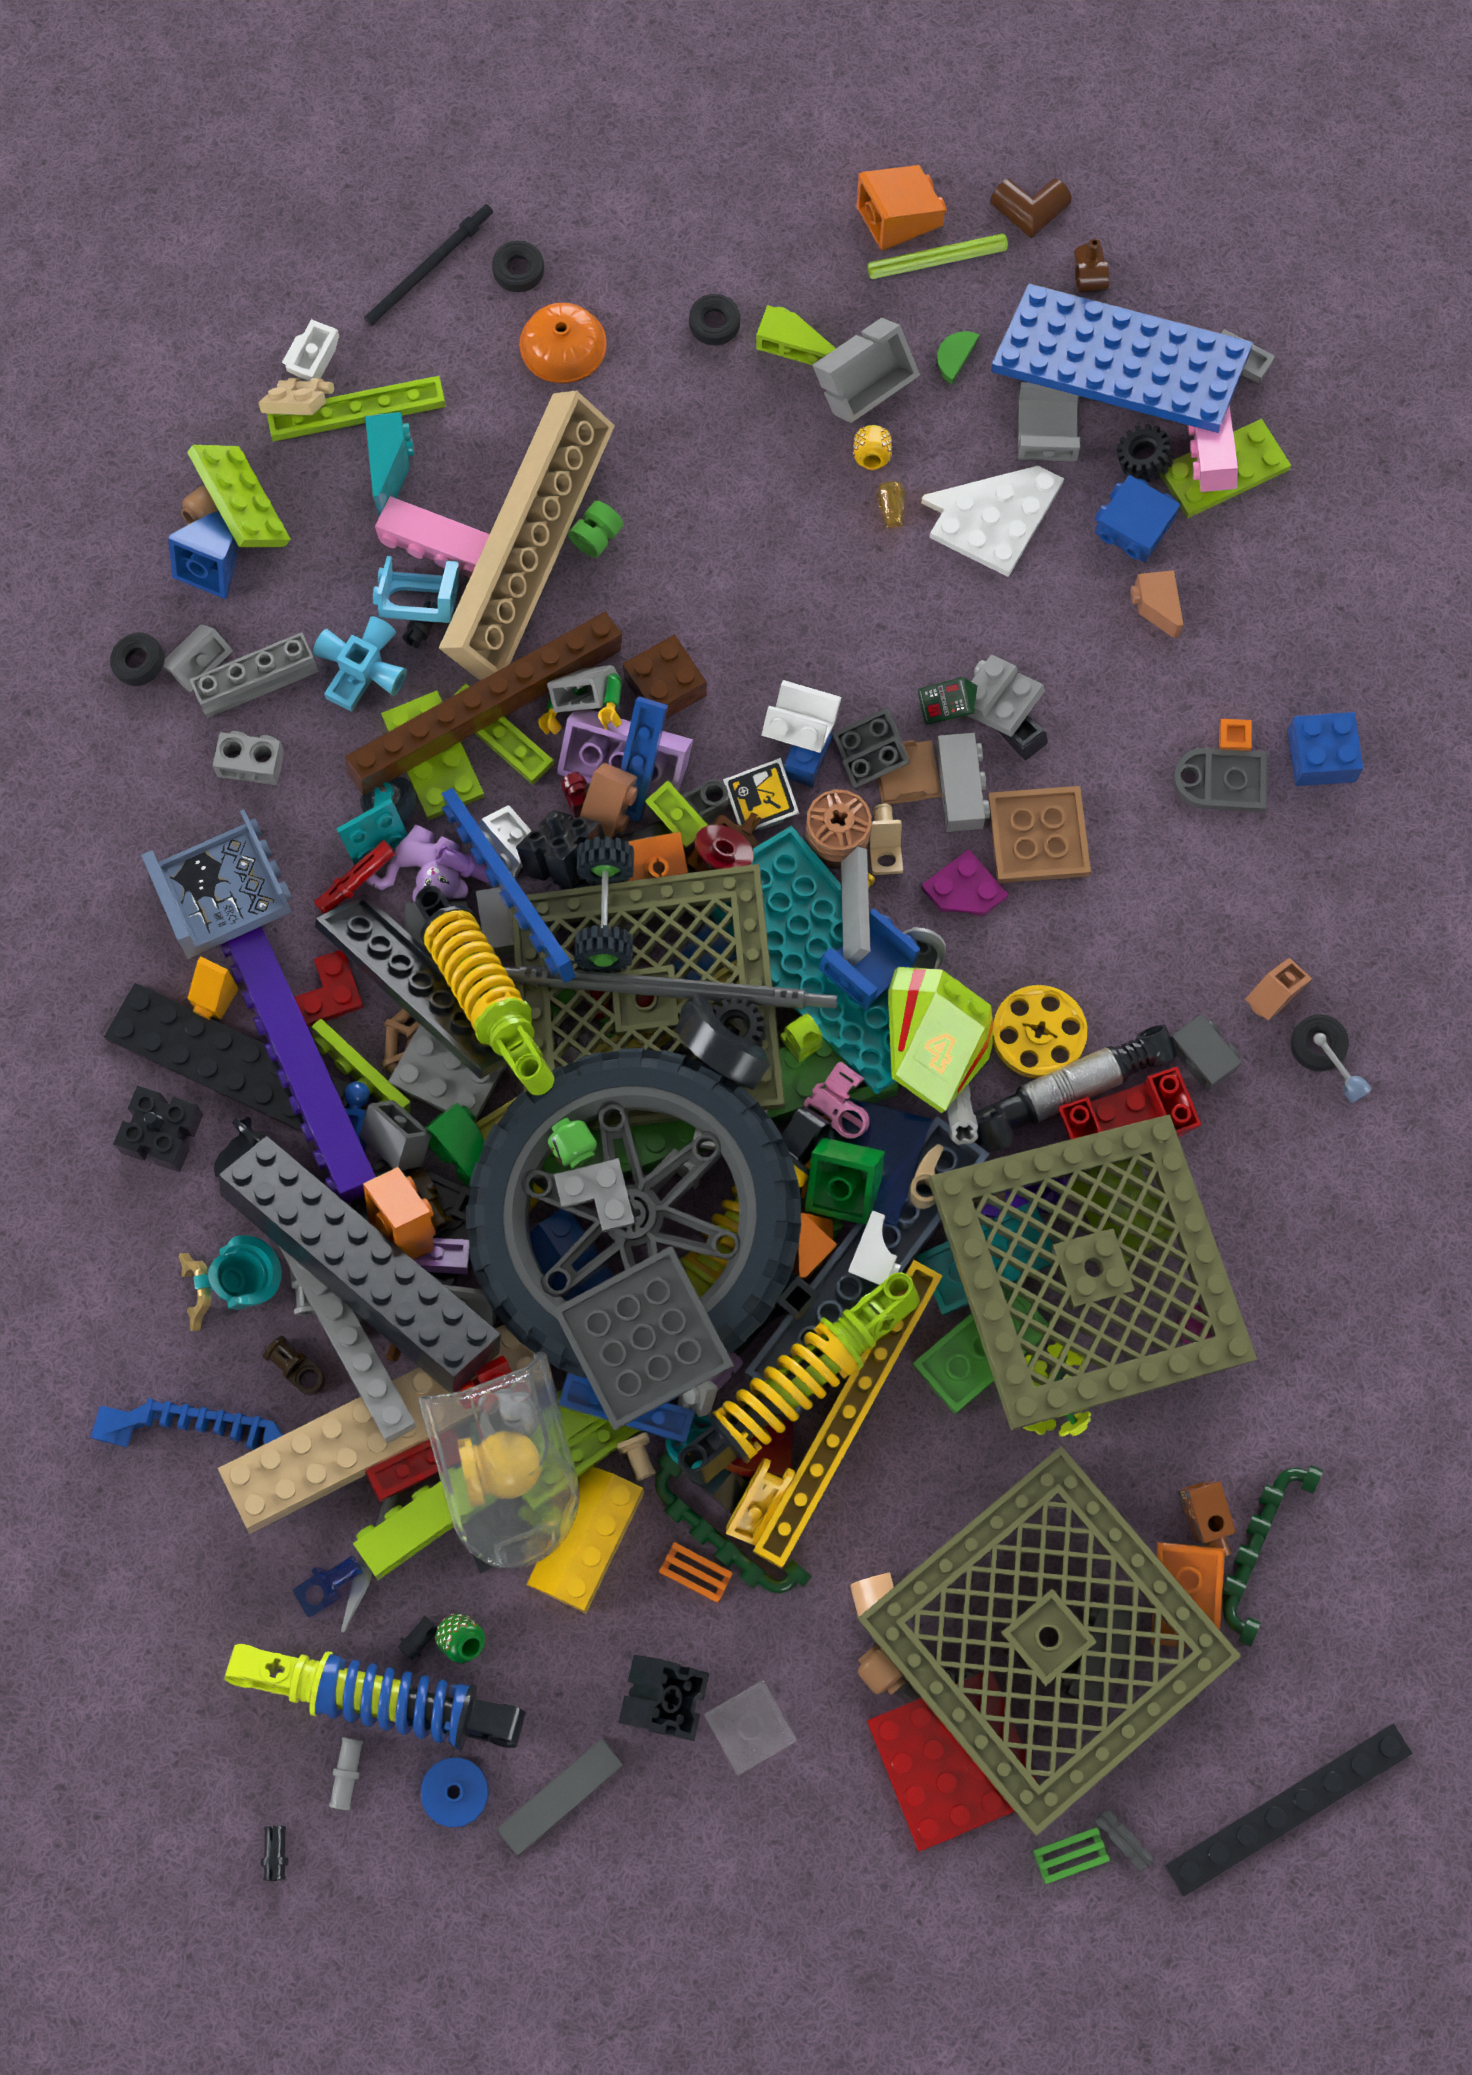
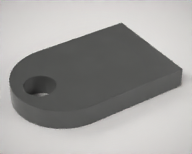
(1224, 779)

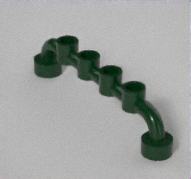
(726, 1551)
(1247, 1556)

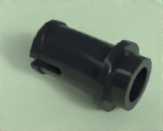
(417, 1638)

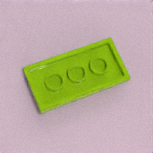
(1257, 462)
(238, 496)
(440, 772)

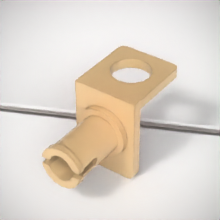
(885, 840)
(638, 1455)

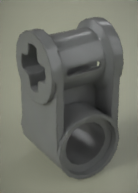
(706, 809)

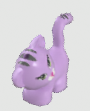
(420, 851)

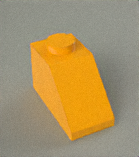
(211, 989)

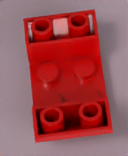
(1158, 1096)

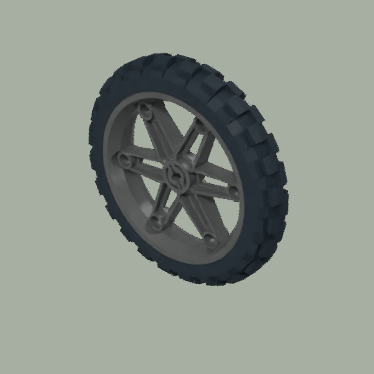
(619, 1083)

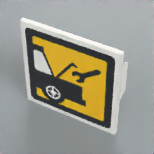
(763, 792)

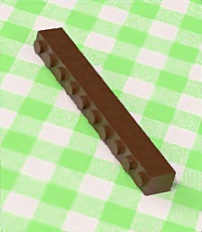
(481, 704)

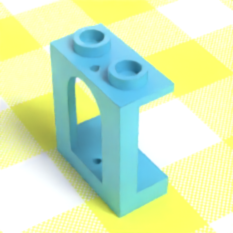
(391, 582)

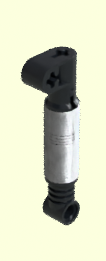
(1071, 1083)

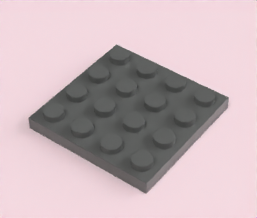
(643, 1338)

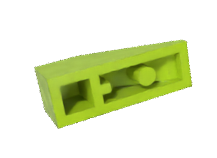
(790, 337)

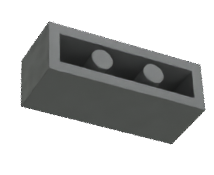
(1095, 1665)

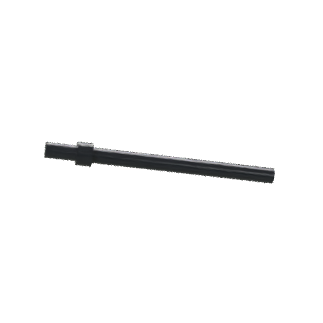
(468, 228)

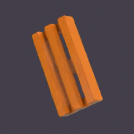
(670, 1559)

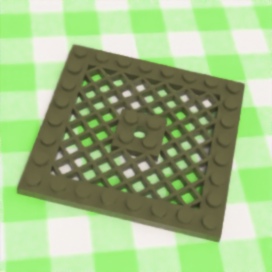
(650, 896)
(1188, 1223)
(1208, 1659)

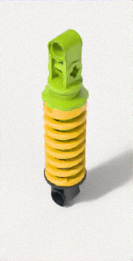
(482, 987)
(829, 1351)

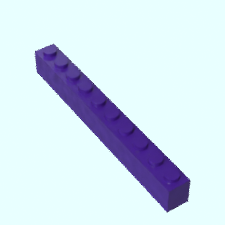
(299, 1064)

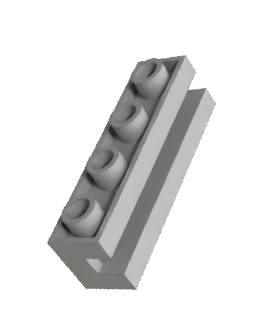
(254, 675)

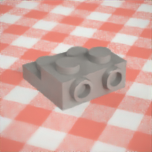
(1003, 695)

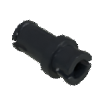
(417, 629)
(274, 1854)

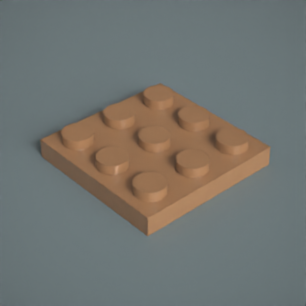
(1039, 834)

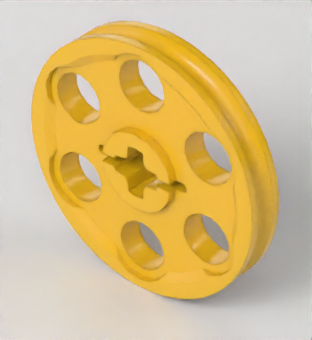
(1037, 1016)

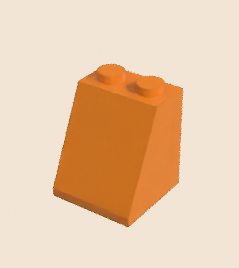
(898, 204)

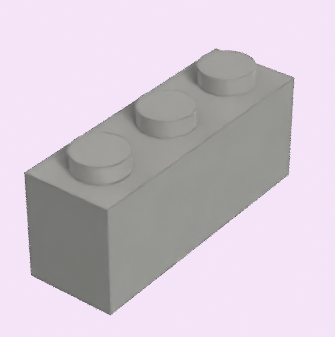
(962, 782)

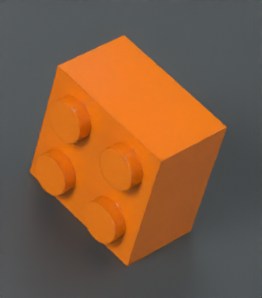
(400, 1212)

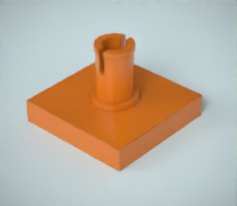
(658, 857)

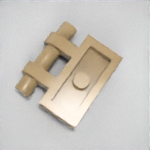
(296, 397)

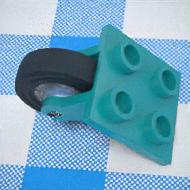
(381, 819)

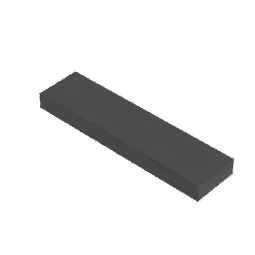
(559, 1797)

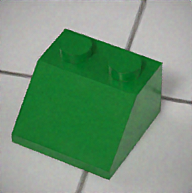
(844, 1180)

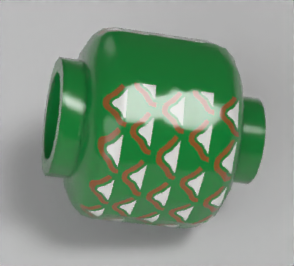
(460, 1638)

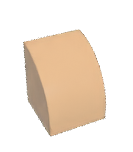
(870, 1590)

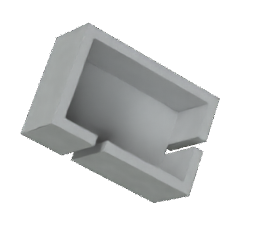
(866, 370)

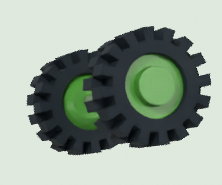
(604, 863)

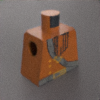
(1199, 1505)

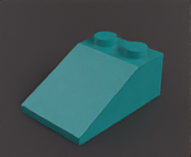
(389, 455)

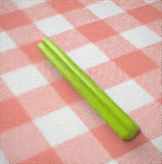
(937, 256)

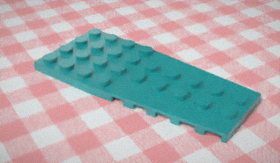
(801, 925)

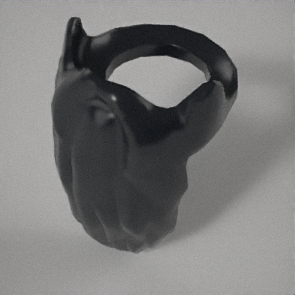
(239, 1145)

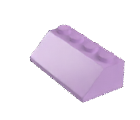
(589, 745)

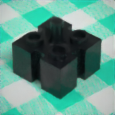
(555, 846)
(158, 1128)
(663, 1697)

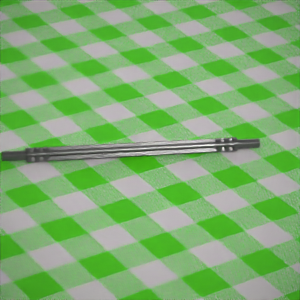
(672, 987)

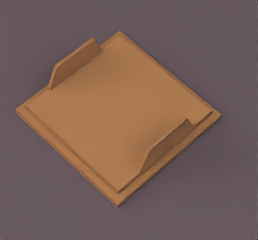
(915, 780)

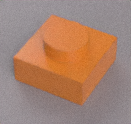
(1235, 734)

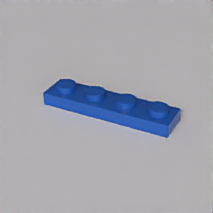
(642, 749)
(665, 1421)

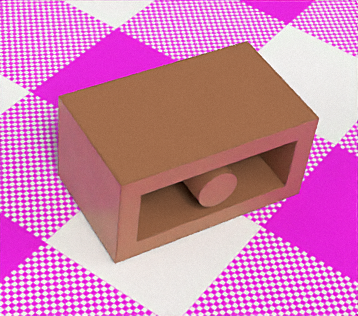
(609, 798)

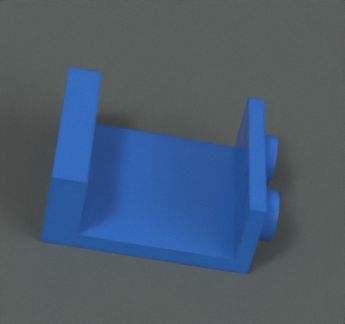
(875, 971)

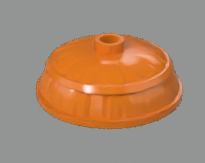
(566, 354)

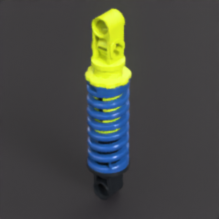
(375, 1698)

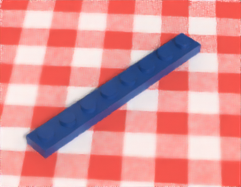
(511, 893)

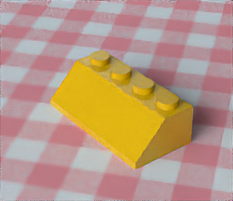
(584, 1556)

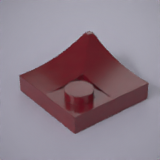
(777, 1451)

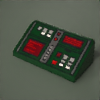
(947, 700)

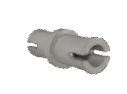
(346, 1773)

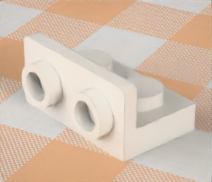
(504, 832)

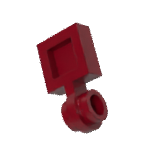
(574, 790)

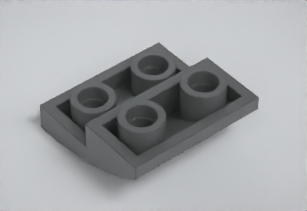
(871, 748)

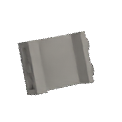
(1047, 424)

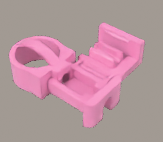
(833, 1098)

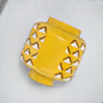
(872, 447)

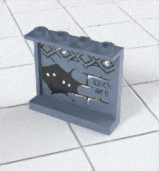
(219, 888)

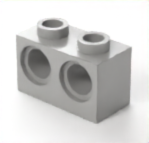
(246, 765)

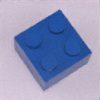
(1325, 749)

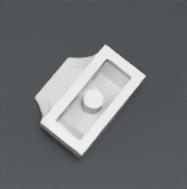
(311, 351)

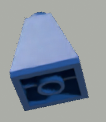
(204, 554)

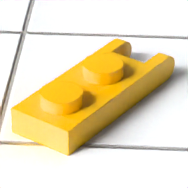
(758, 1503)

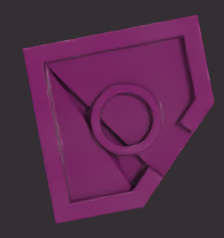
(964, 887)

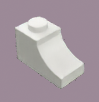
(872, 1257)

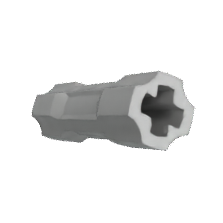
(962, 1120)

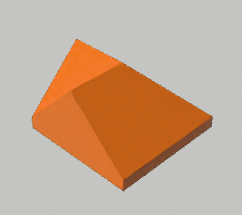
(814, 1245)

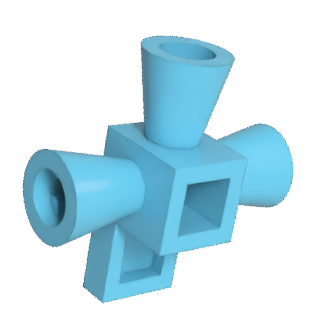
(359, 663)

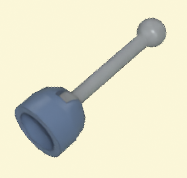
(1354, 1086)

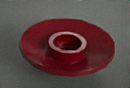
(723, 847)

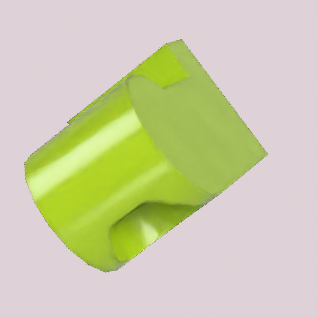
(802, 1037)

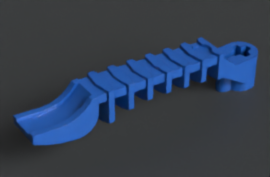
(116, 1426)

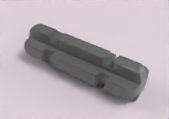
(1124, 1840)

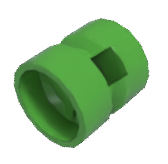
(597, 527)

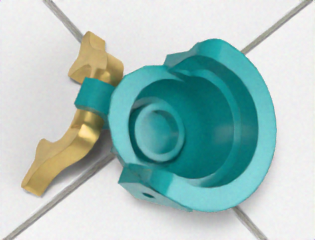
(241, 1275)

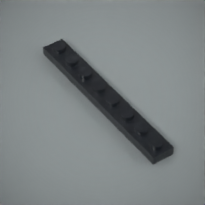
(1287, 1809)

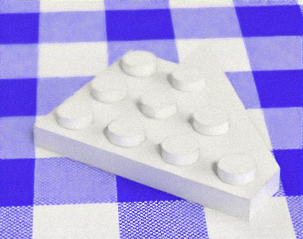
(994, 515)

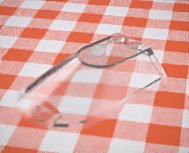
(505, 1465)

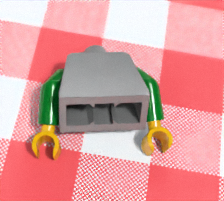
(583, 690)

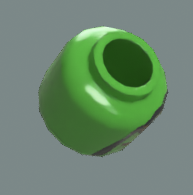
(572, 1143)

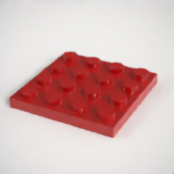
(933, 1775)

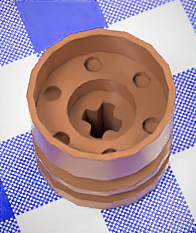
(835, 842)

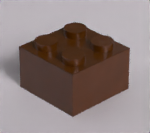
(666, 676)

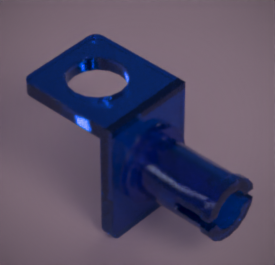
(329, 1582)

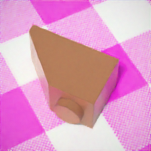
(1159, 601)
(1277, 989)

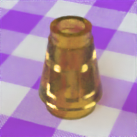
(891, 501)

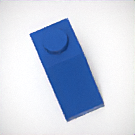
(804, 764)

